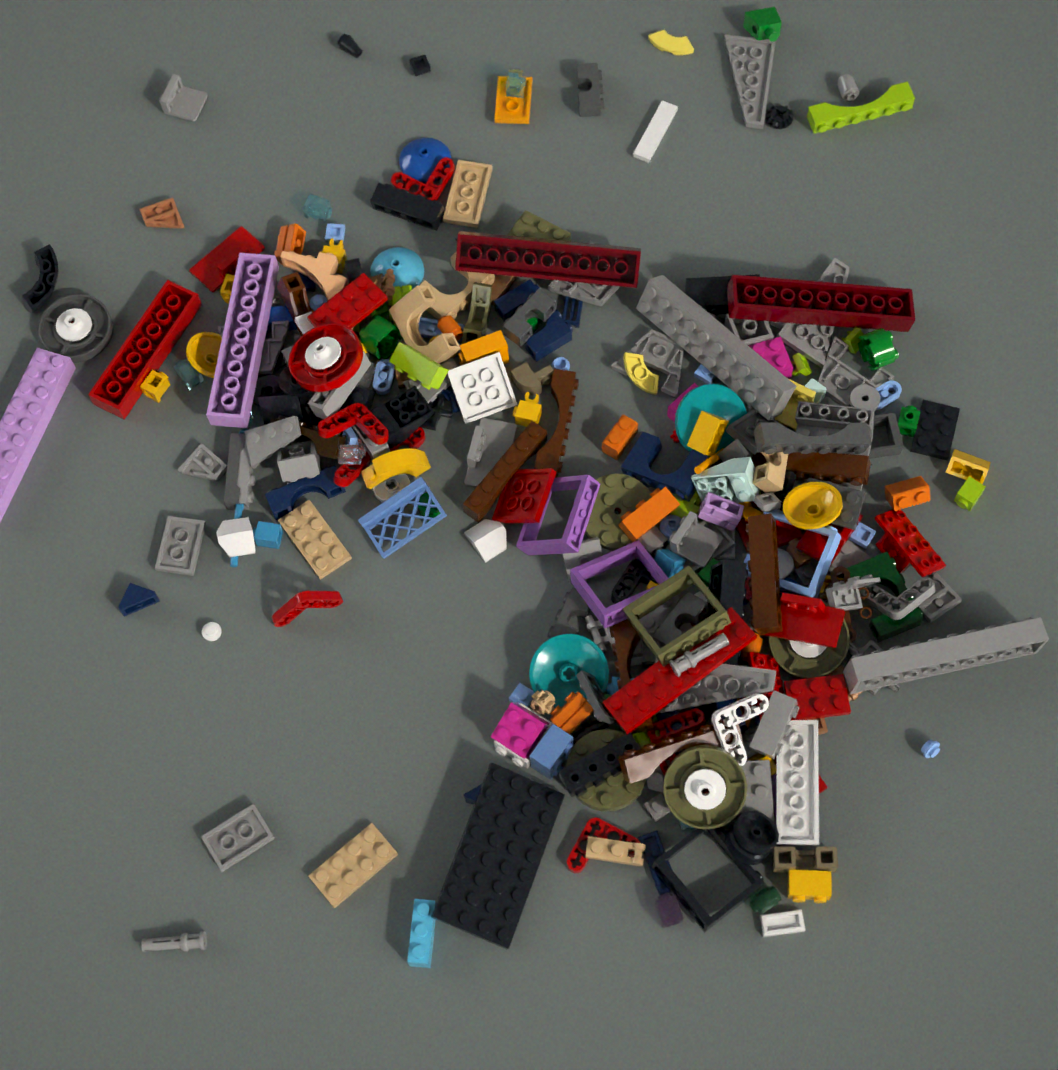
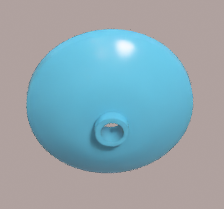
(408, 272)

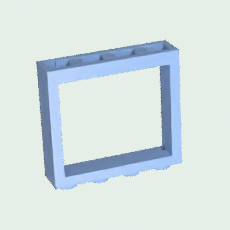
(822, 567)

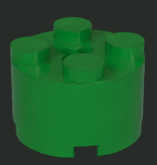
(380, 337)
(877, 348)

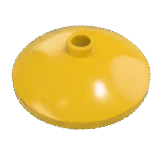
(203, 352)
(812, 505)

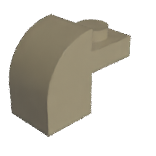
(531, 382)

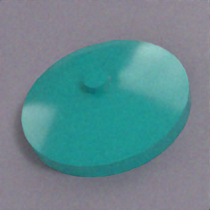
(712, 399)
(559, 662)

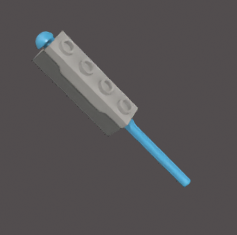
(238, 479)

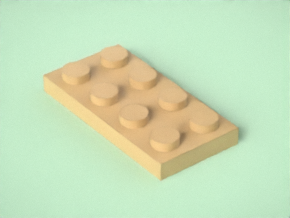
(467, 193)
(314, 539)
(353, 865)

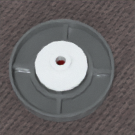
(76, 327)

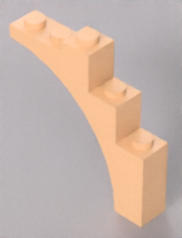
(319, 269)

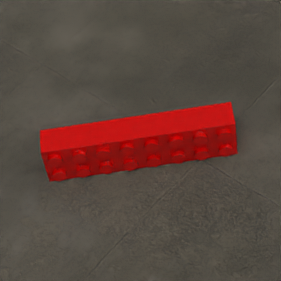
(145, 349)

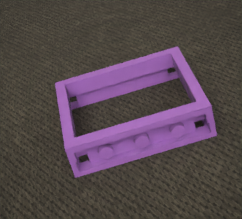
(576, 523)
(604, 563)

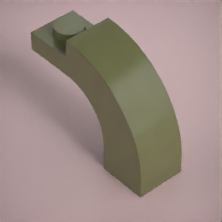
(479, 312)

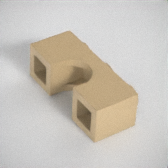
(771, 475)

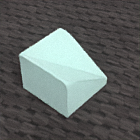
(818, 388)

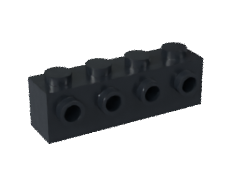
(407, 206)
(596, 766)

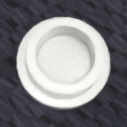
(211, 631)

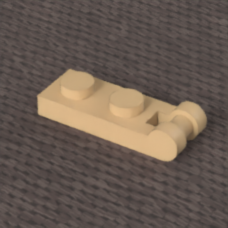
(614, 851)

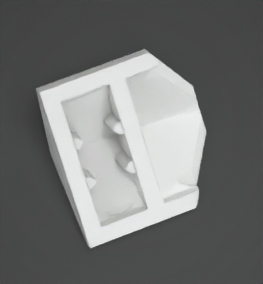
(236, 537)
(487, 538)

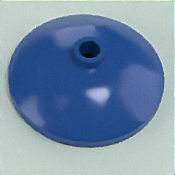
(421, 165)

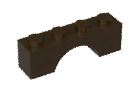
(325, 446)

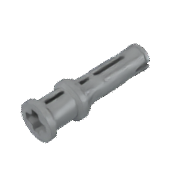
(691, 658)
(183, 942)

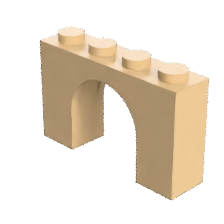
(455, 303)
(407, 314)

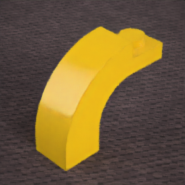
(394, 463)

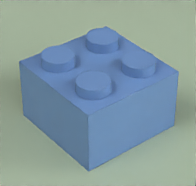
(552, 752)

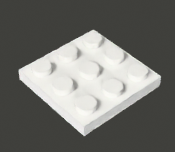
(481, 387)

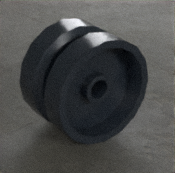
(752, 837)

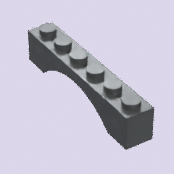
(777, 438)

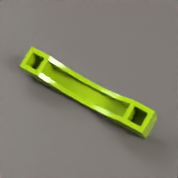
(829, 116)

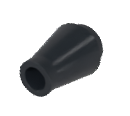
(348, 45)

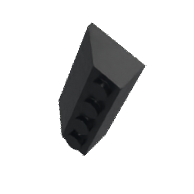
(710, 292)

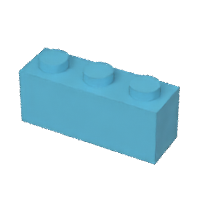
(421, 934)

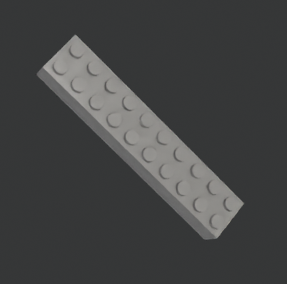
(716, 347)
(945, 655)

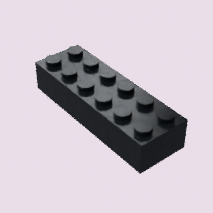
(727, 586)

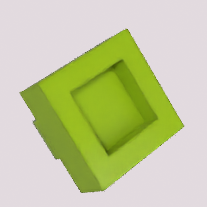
(852, 339)
(801, 364)

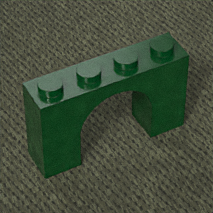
(885, 568)

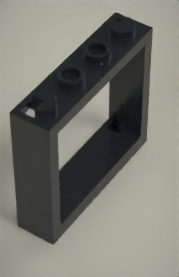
(684, 895)

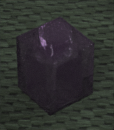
(668, 910)

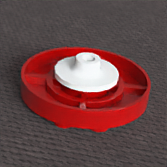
(325, 357)

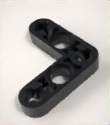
(641, 575)

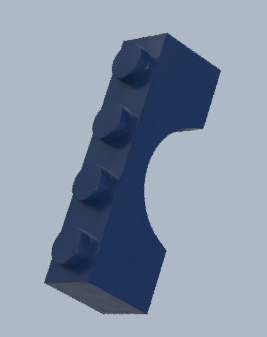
(284, 498)

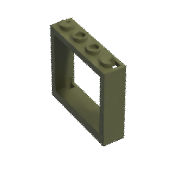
(662, 594)

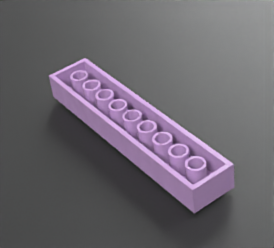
(243, 340)
(29, 417)

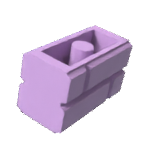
(720, 511)

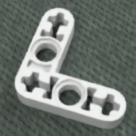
(732, 719)

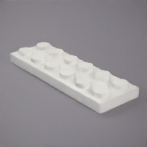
(798, 785)

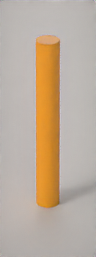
(707, 463)

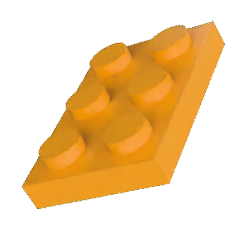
(512, 109)

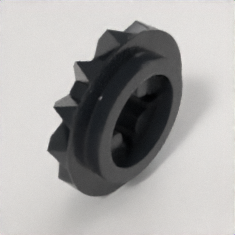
(777, 122)

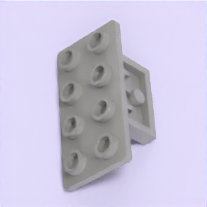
(487, 446)

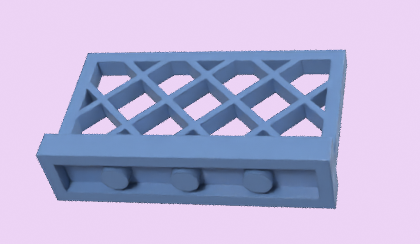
(396, 503)

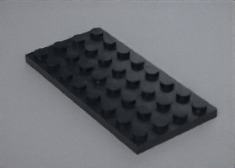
(498, 856)

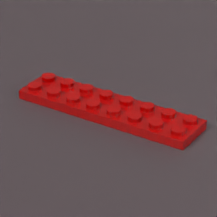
(660, 685)

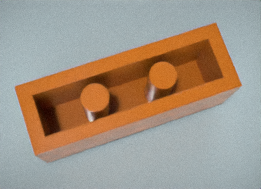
(648, 513)

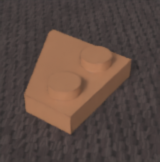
(162, 214)

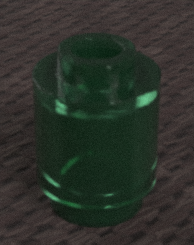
(764, 900)

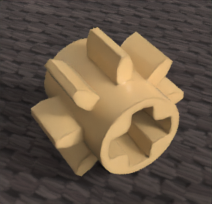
(542, 702)

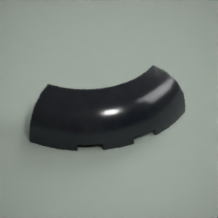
(44, 287)

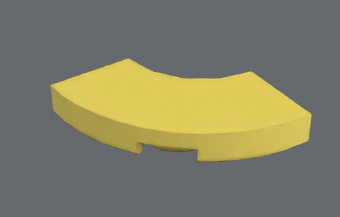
(671, 44)
(640, 374)

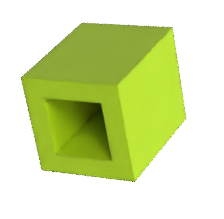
(969, 494)

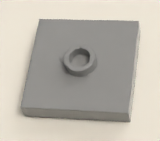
(588, 551)

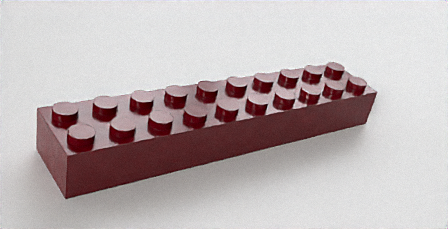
(547, 259)
(820, 303)

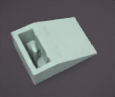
(729, 480)

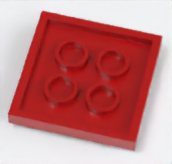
(524, 496)

